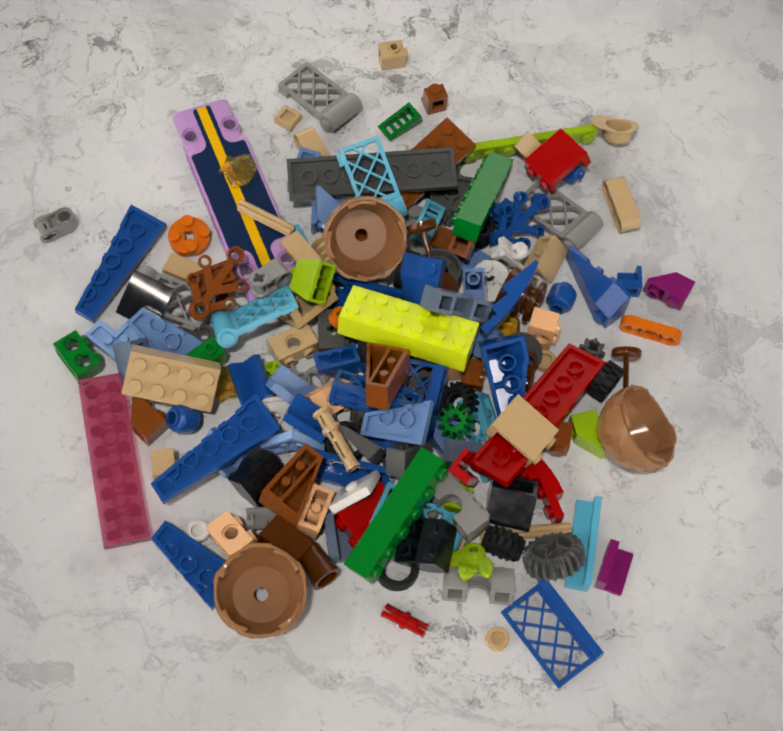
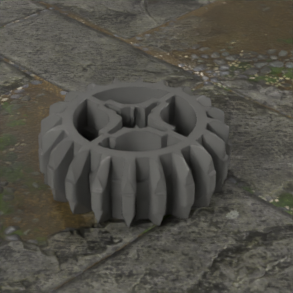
(553, 556)

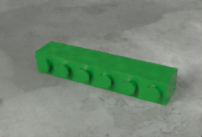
(481, 196)
(396, 515)

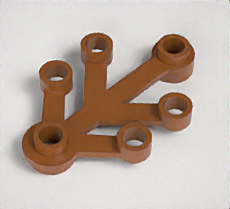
(215, 286)

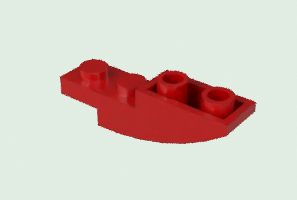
(548, 489)

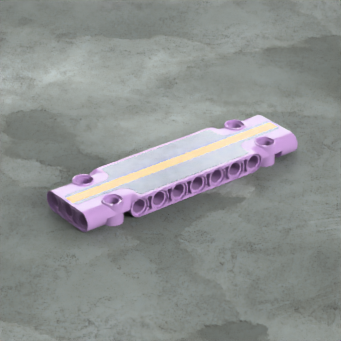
(212, 143)

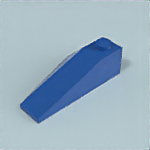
(417, 272)
(603, 295)
(506, 368)

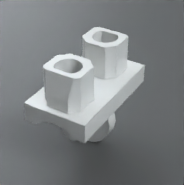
(509, 253)

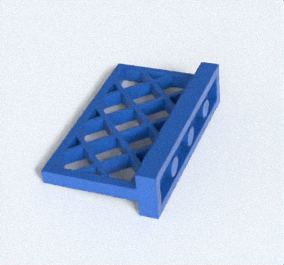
(434, 391)
(567, 619)

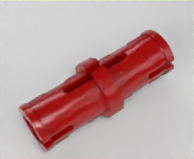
(405, 620)

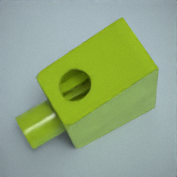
(312, 279)

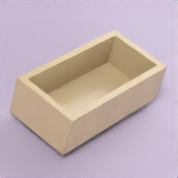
(171, 378)

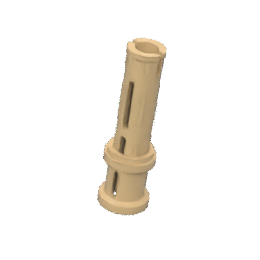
(331, 429)

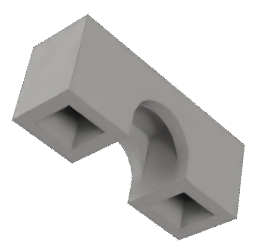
(471, 518)
(499, 586)

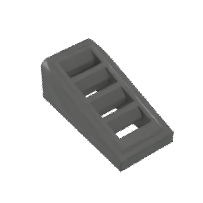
(366, 447)

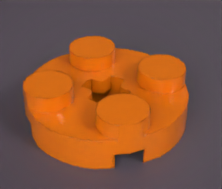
(185, 226)

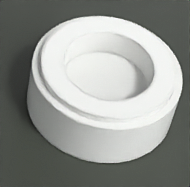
(197, 530)

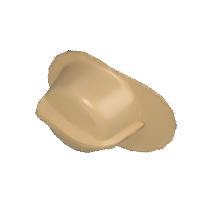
(615, 130)

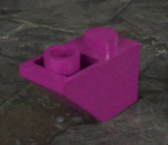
(670, 289)

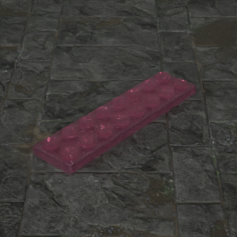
(113, 461)

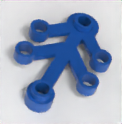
(538, 202)

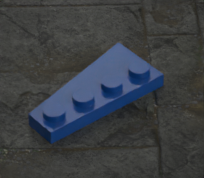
(190, 559)

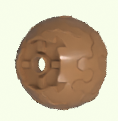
(380, 249)
(636, 431)
(256, 568)

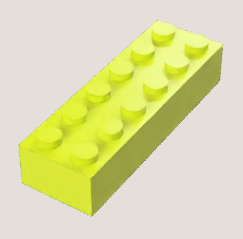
(407, 325)

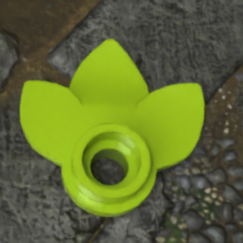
(470, 563)

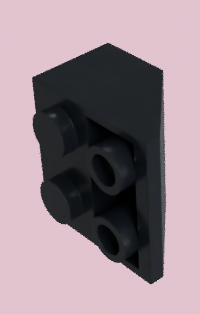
(255, 475)
(512, 505)
(427, 545)

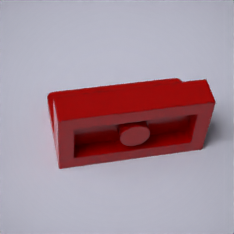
(458, 468)

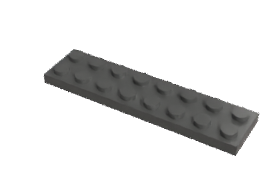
(412, 171)

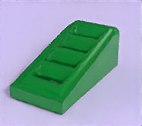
(401, 113)

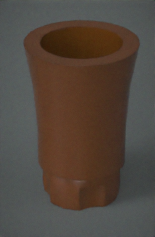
(318, 566)

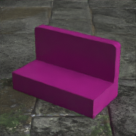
(614, 569)

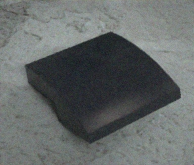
(146, 293)

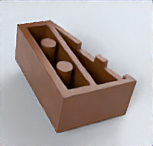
(385, 373)
(291, 486)

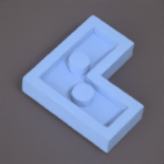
(104, 337)
(288, 441)

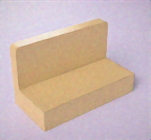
(549, 254)

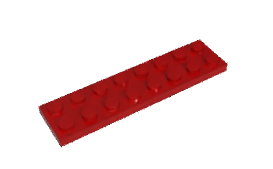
(553, 398)

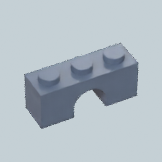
(455, 303)

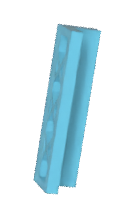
(485, 417)
(586, 528)

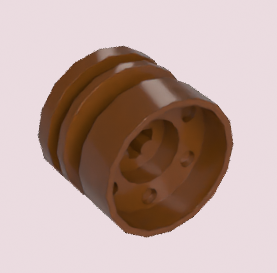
(531, 298)

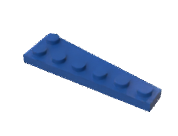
(127, 249)
(232, 439)

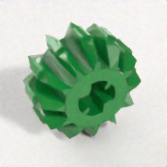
(457, 430)

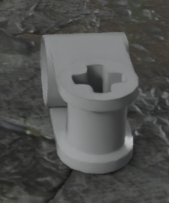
(55, 224)
(271, 277)

